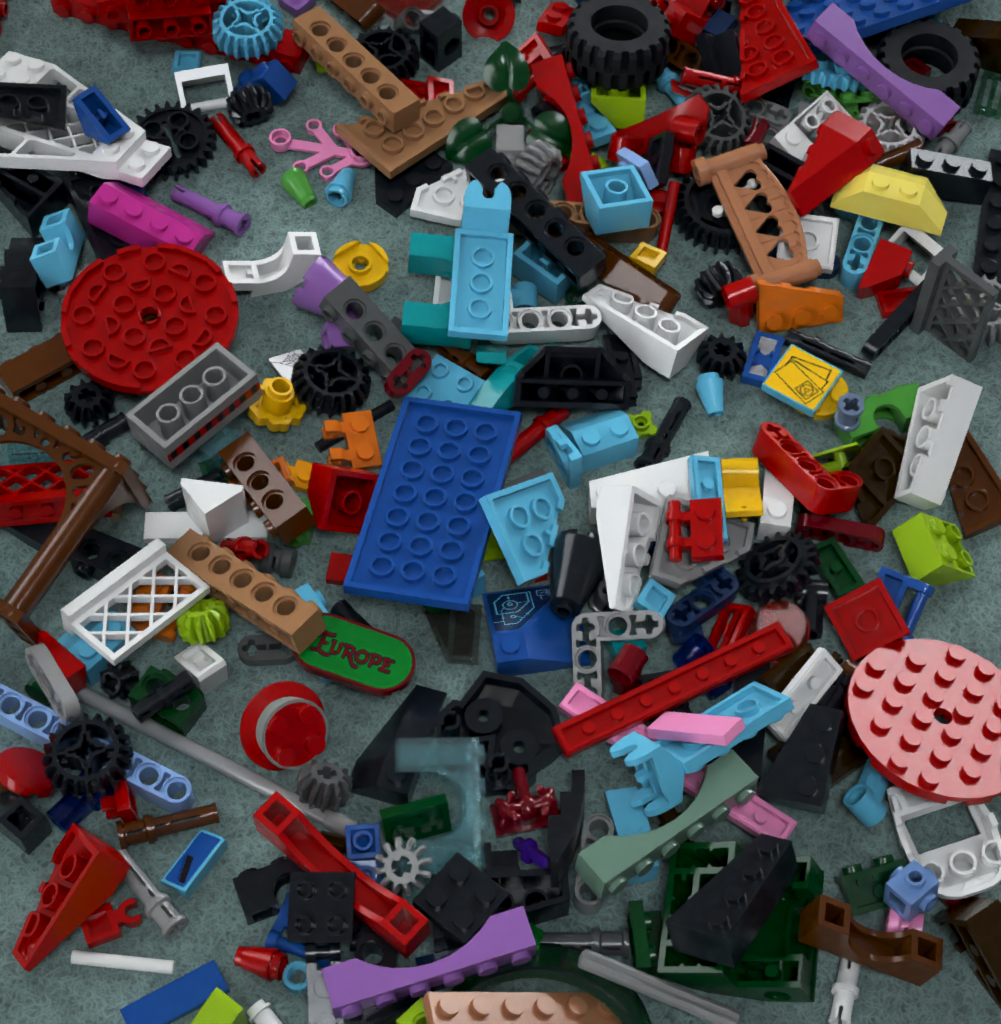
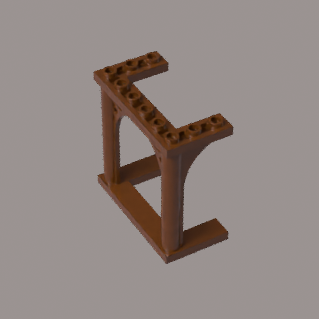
(107, 487)

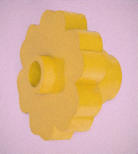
(277, 406)

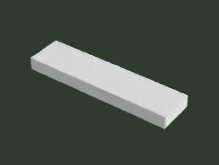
(173, 525)

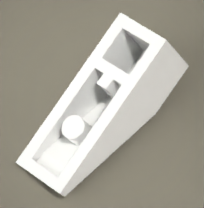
(777, 508)

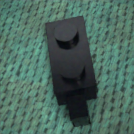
(626, 360)

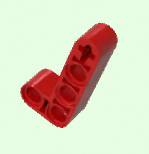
(802, 474)

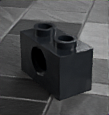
(440, 39)

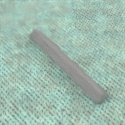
(657, 988)

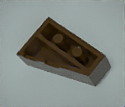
(978, 931)

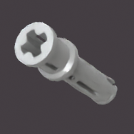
(156, 904)

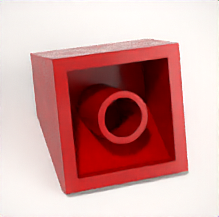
(340, 496)

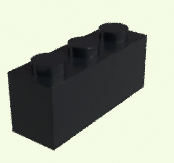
(951, 175)

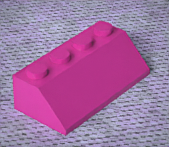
(143, 220)

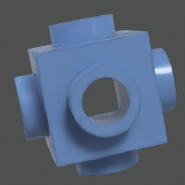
(911, 890)

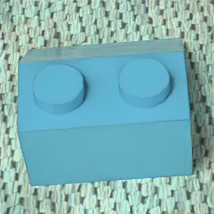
(615, 199)
(602, 438)
(87, 655)

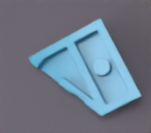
(565, 456)

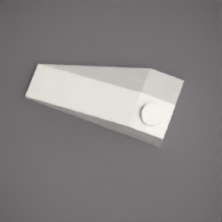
(626, 526)

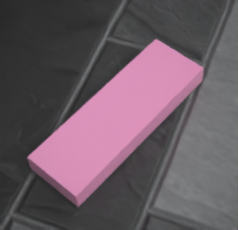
(696, 728)

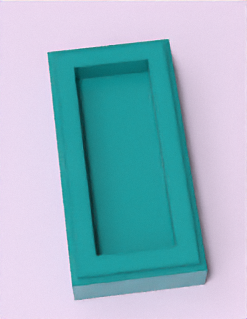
(491, 353)

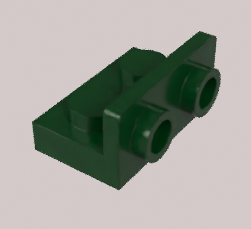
(416, 819)
(865, 886)
(644, 937)

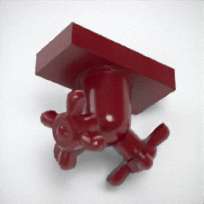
(525, 813)

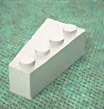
(935, 440)
(656, 480)

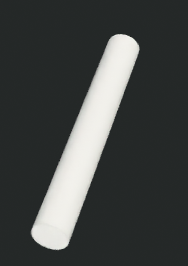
(122, 962)

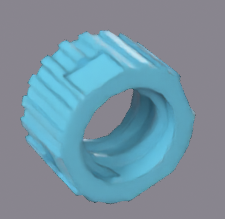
(291, 969)

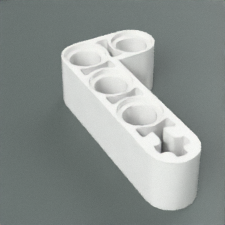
(544, 329)

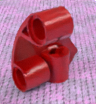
(685, 120)

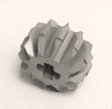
(408, 876)

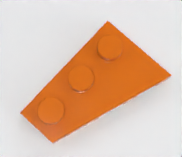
(789, 306)

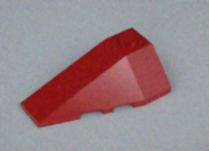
(80, 883)

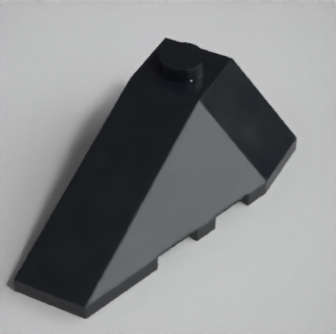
(375, 768)

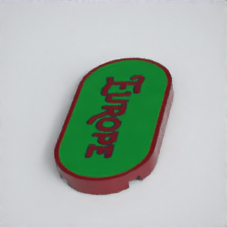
(359, 657)

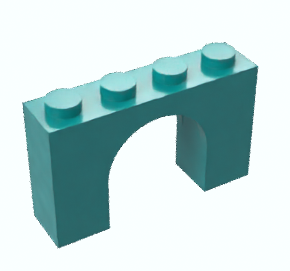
(425, 321)

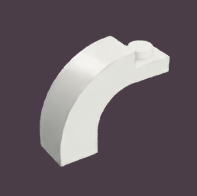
(278, 271)

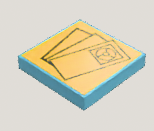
(801, 380)

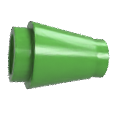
(298, 186)

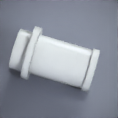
(262, 1014)

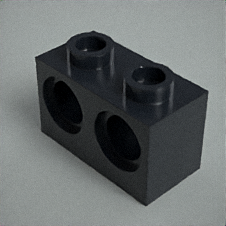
(110, 553)

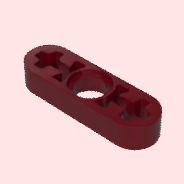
(853, 533)

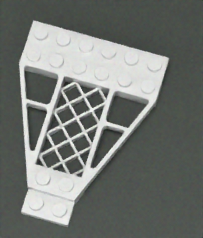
(125, 159)

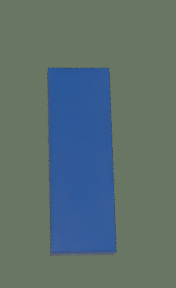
(177, 997)

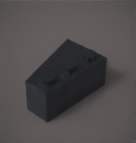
(31, 195)

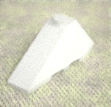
(655, 336)

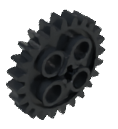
(190, 133)

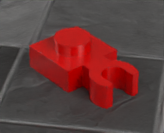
(105, 923)

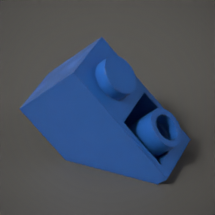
(270, 76)

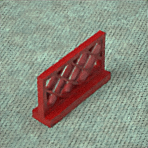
(43, 504)

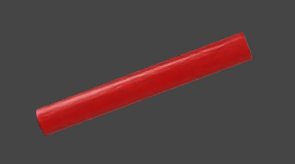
(668, 216)

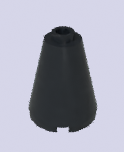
(574, 571)

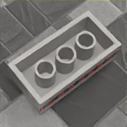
(194, 405)

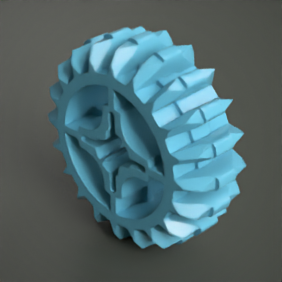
(247, 28)

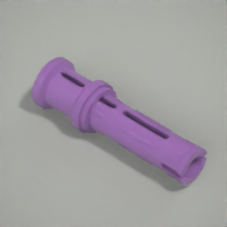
(220, 214)

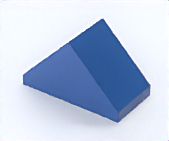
(98, 116)

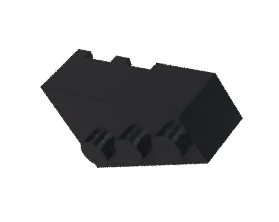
(21, 287)
(807, 762)

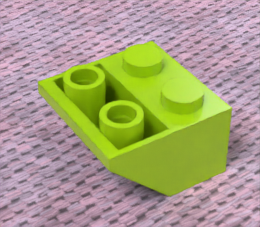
(933, 550)

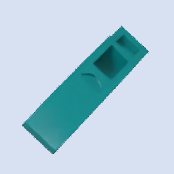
(498, 388)

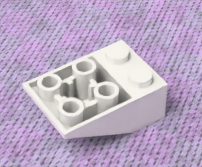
(801, 131)

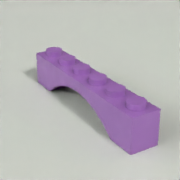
(922, 107)
(360, 985)

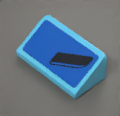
(195, 863)

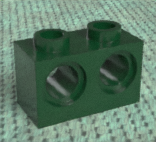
(171, 718)

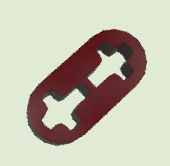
(402, 369)

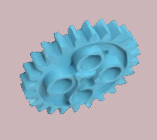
(832, 75)

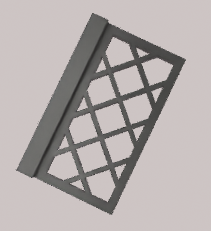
(935, 295)

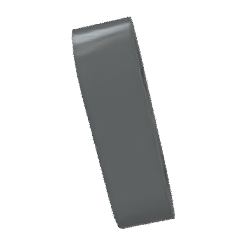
(266, 653)

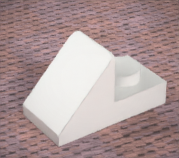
(203, 666)

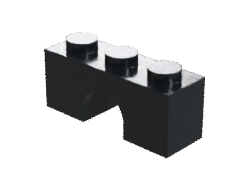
(259, 888)

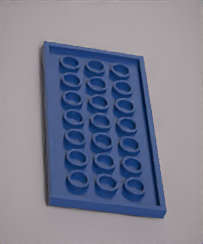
(869, 15)
(425, 515)

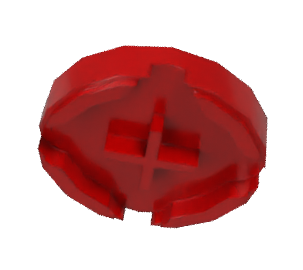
(24, 772)

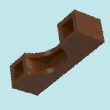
(901, 954)

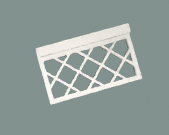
(114, 589)

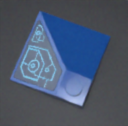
(528, 633)

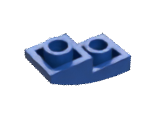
(362, 848)

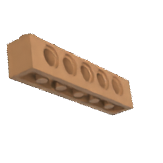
(356, 69)
(249, 592)

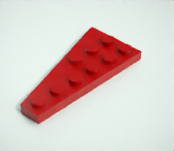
(770, 48)

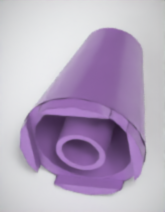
(319, 281)

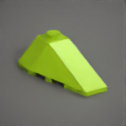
(620, 107)

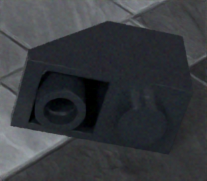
(22, 822)

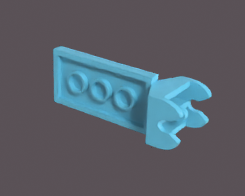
(482, 266)
(663, 763)

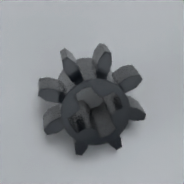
(119, 679)

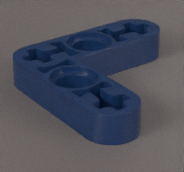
(706, 590)

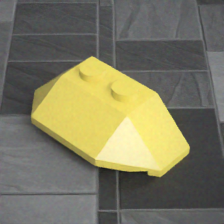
(893, 198)

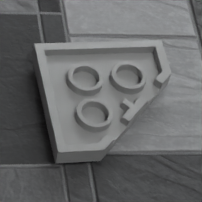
(684, 572)

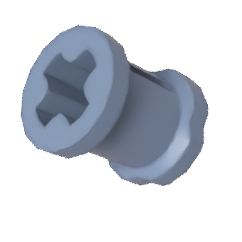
(850, 408)

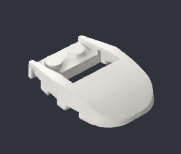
(961, 867)

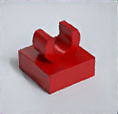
(121, 804)

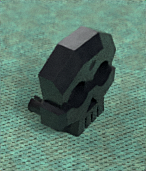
(516, 718)

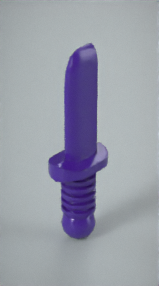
(530, 853)

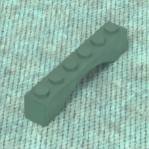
(616, 859)

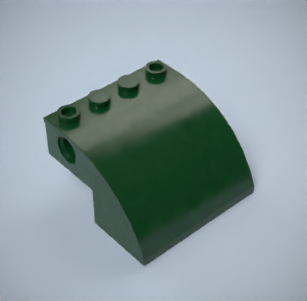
(775, 963)

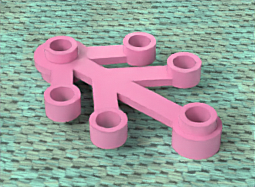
(323, 151)

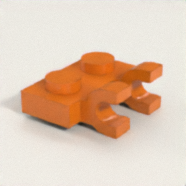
(359, 438)

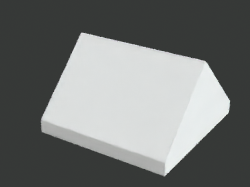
(215, 506)

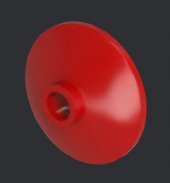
(480, 26)

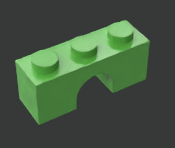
(892, 405)

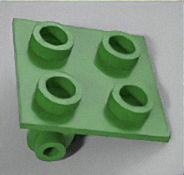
(849, 99)

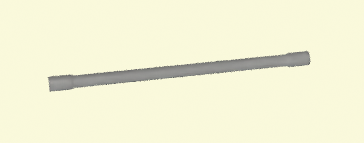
(330, 820)

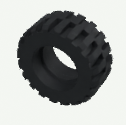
(618, 43)
(936, 46)

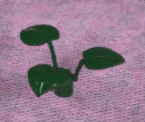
(506, 71)

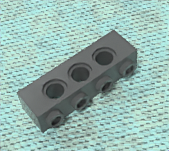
(370, 319)

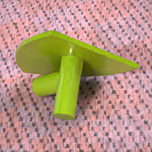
(839, 454)

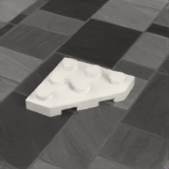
(442, 200)

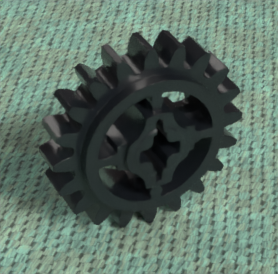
(778, 567)

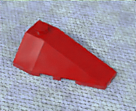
(836, 157)

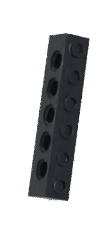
(579, 269)

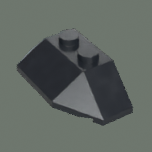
(572, 379)

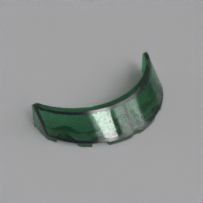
(561, 964)

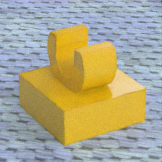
(648, 257)

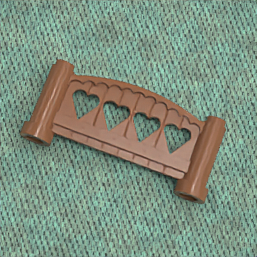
(725, 173)

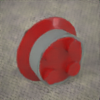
(284, 727)

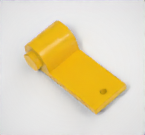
(741, 487)

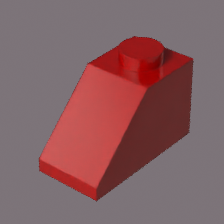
(886, 269)

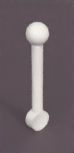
(717, 211)

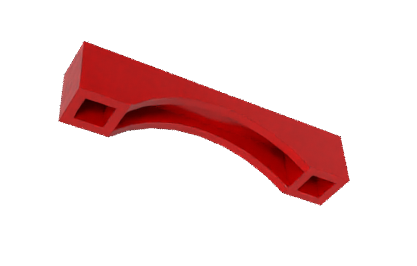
(555, 85)
(376, 906)

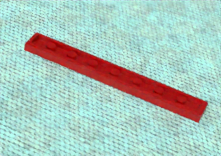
(672, 689)

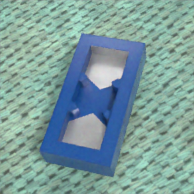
(762, 358)

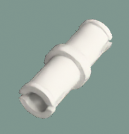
(844, 992)

